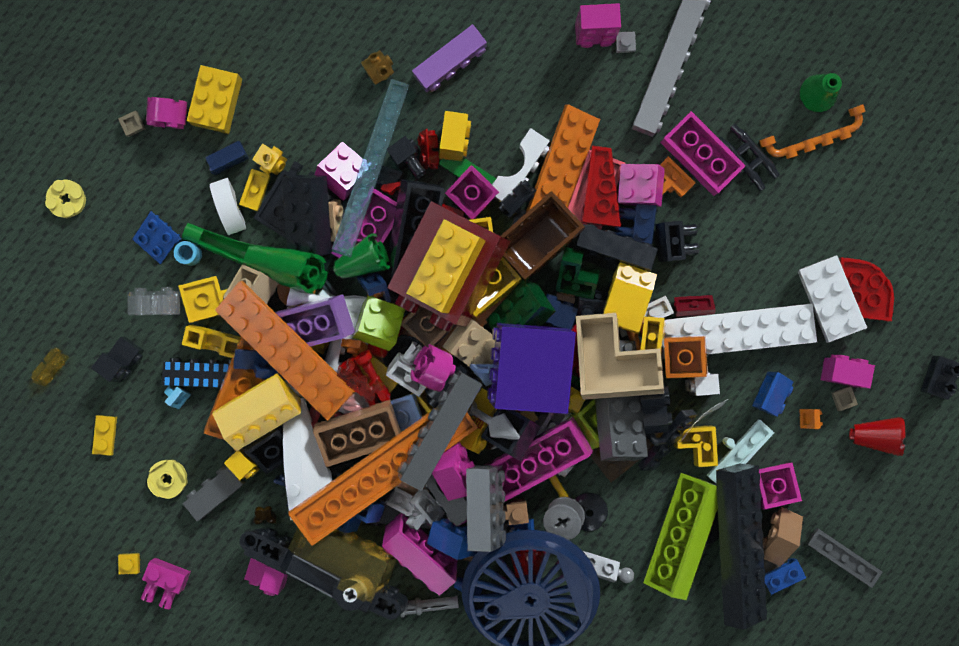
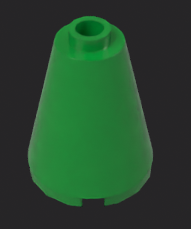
(820, 91)
(366, 258)

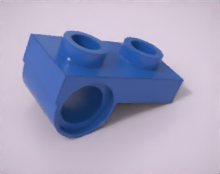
(784, 576)

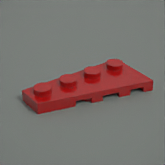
(601, 196)

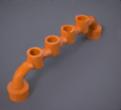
(825, 139)

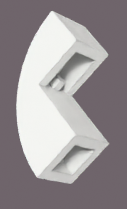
(226, 206)

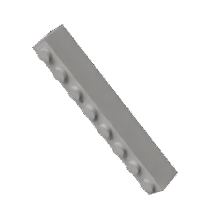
(669, 66)

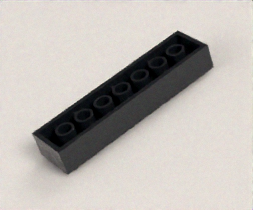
(741, 545)

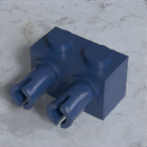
(644, 226)

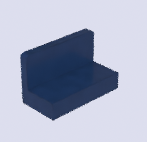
(226, 158)
(374, 284)

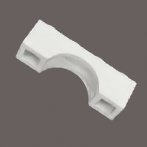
(533, 147)

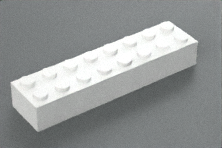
(748, 328)

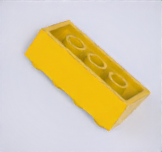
(257, 412)

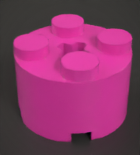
(166, 111)
(432, 368)

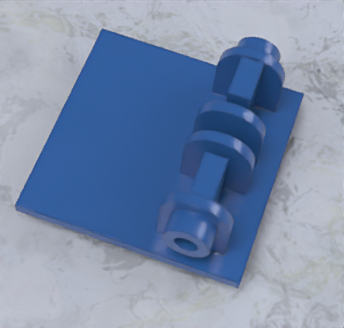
(156, 237)

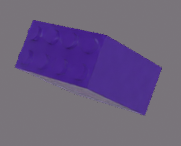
(531, 368)

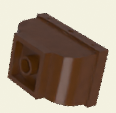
(540, 236)

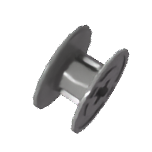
(561, 509)

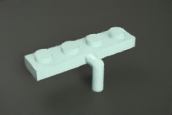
(744, 448)

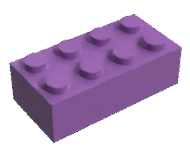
(320, 320)

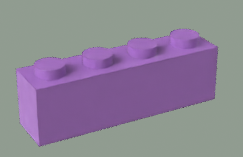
(450, 58)

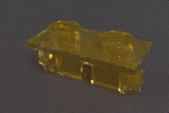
(44, 373)

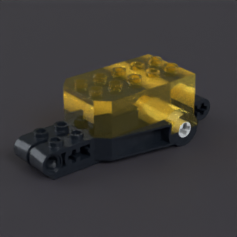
(338, 565)

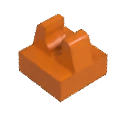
(810, 418)

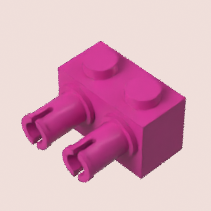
(166, 576)

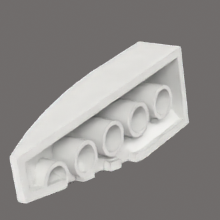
(303, 461)

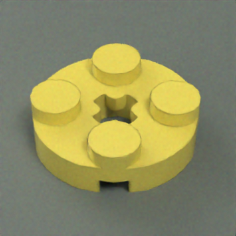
(55, 203)
(156, 477)

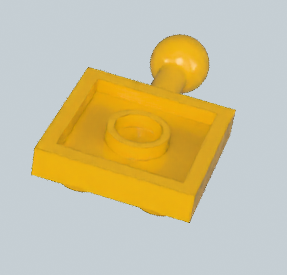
(201, 298)

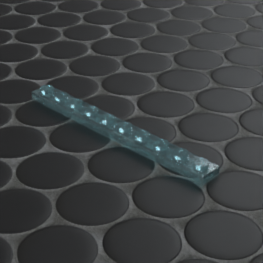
(370, 168)

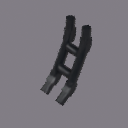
(761, 157)

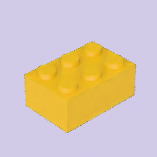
(214, 99)

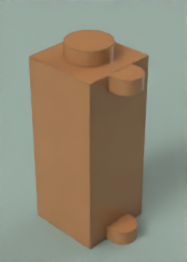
(516, 511)

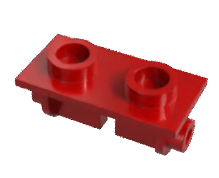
(427, 141)

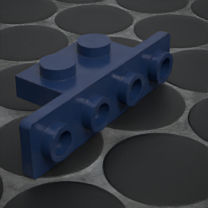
(253, 360)

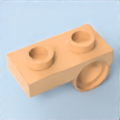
(335, 216)

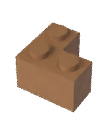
(783, 536)

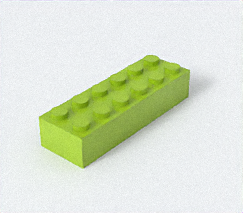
(683, 537)

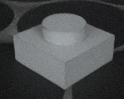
(625, 42)

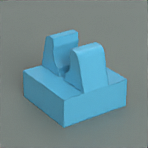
(176, 396)

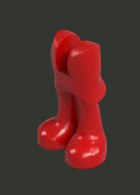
(364, 359)

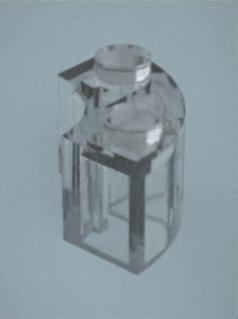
(154, 302)

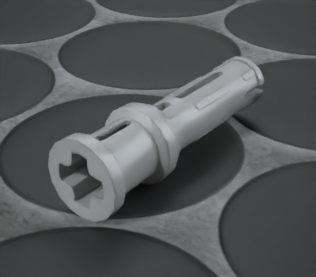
(418, 606)

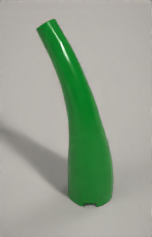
(285, 266)

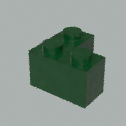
(574, 278)

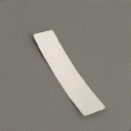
(712, 409)

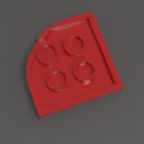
(870, 288)

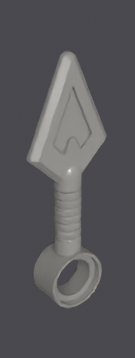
(498, 426)

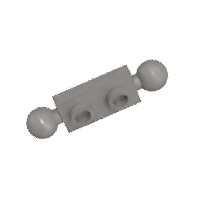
(609, 569)

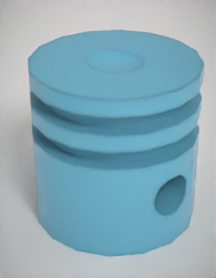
(187, 253)

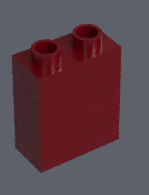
(476, 281)

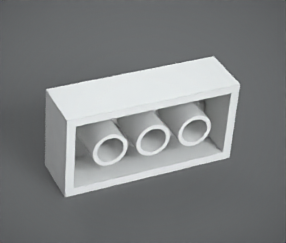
(832, 299)

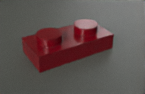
(694, 305)

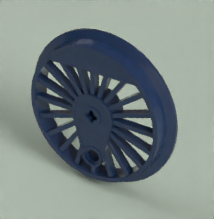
(531, 594)

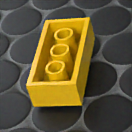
(445, 267)

